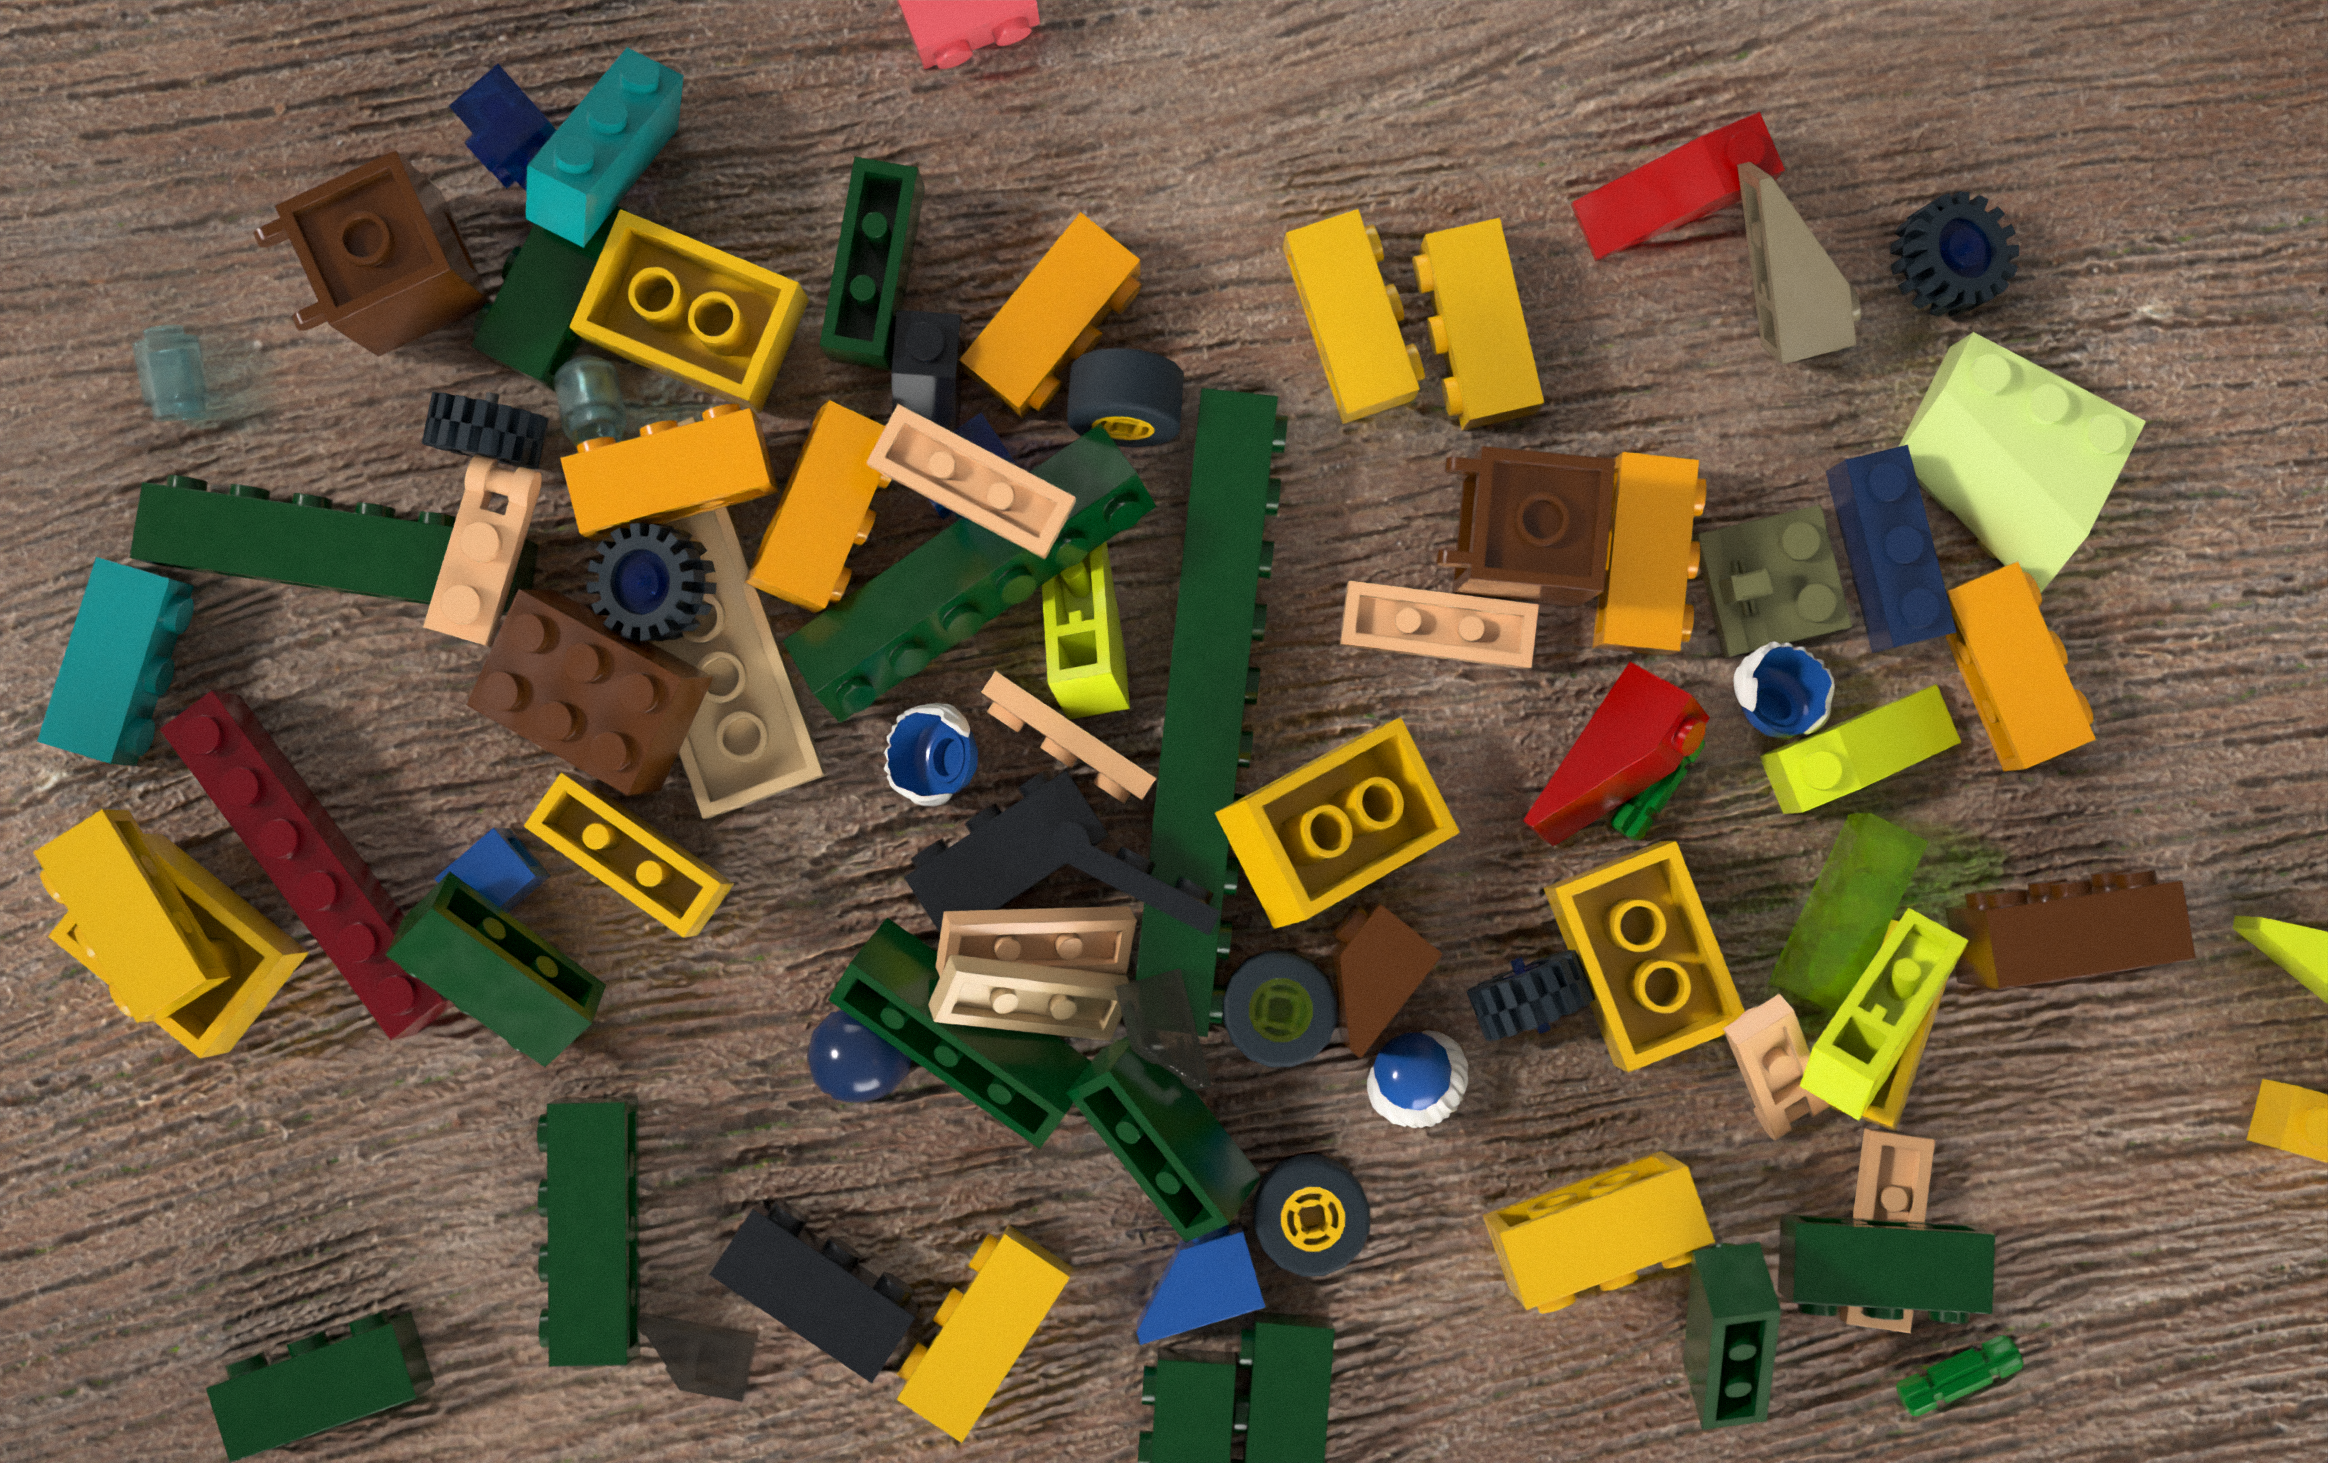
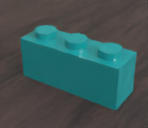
(603, 147)
(117, 663)

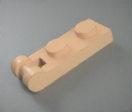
(483, 552)
(1772, 1062)

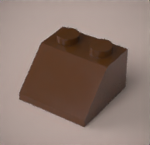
(1375, 971)

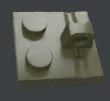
(1772, 581)

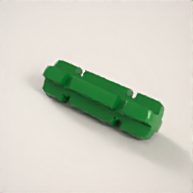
(1634, 817)
(1959, 1375)

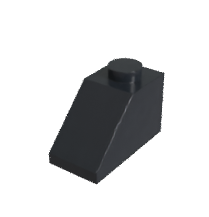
(928, 366)

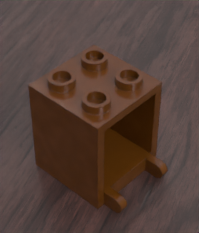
(379, 255)
(1531, 526)

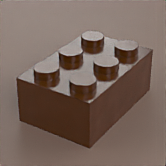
(589, 692)
(2071, 929)

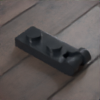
(1133, 876)

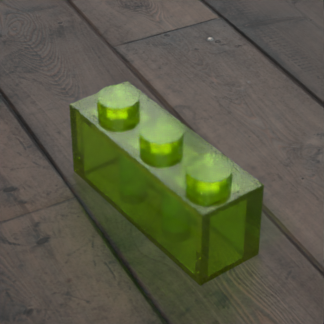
(1847, 911)

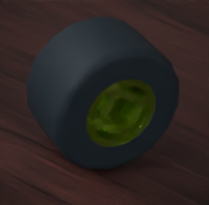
(1264, 991)

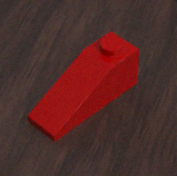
(1675, 187)
(1624, 749)

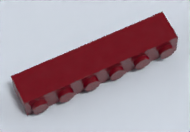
(303, 856)

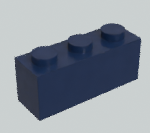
(1890, 549)

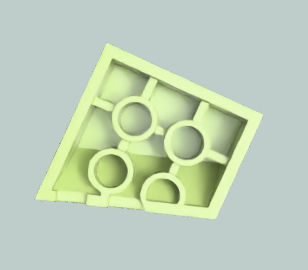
(2017, 454)

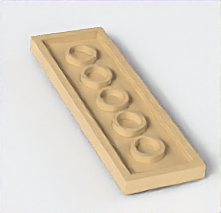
(750, 725)

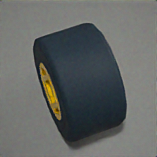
(1129, 393)
(1294, 1198)

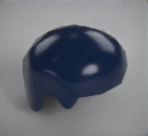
(853, 1060)

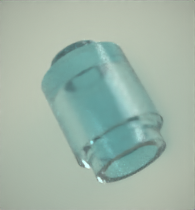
(171, 373)
(590, 400)

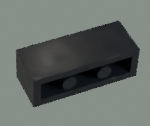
(1003, 851)
(817, 1288)

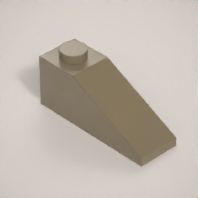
(1798, 290)

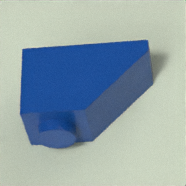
(1202, 1285)

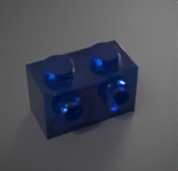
(504, 126)

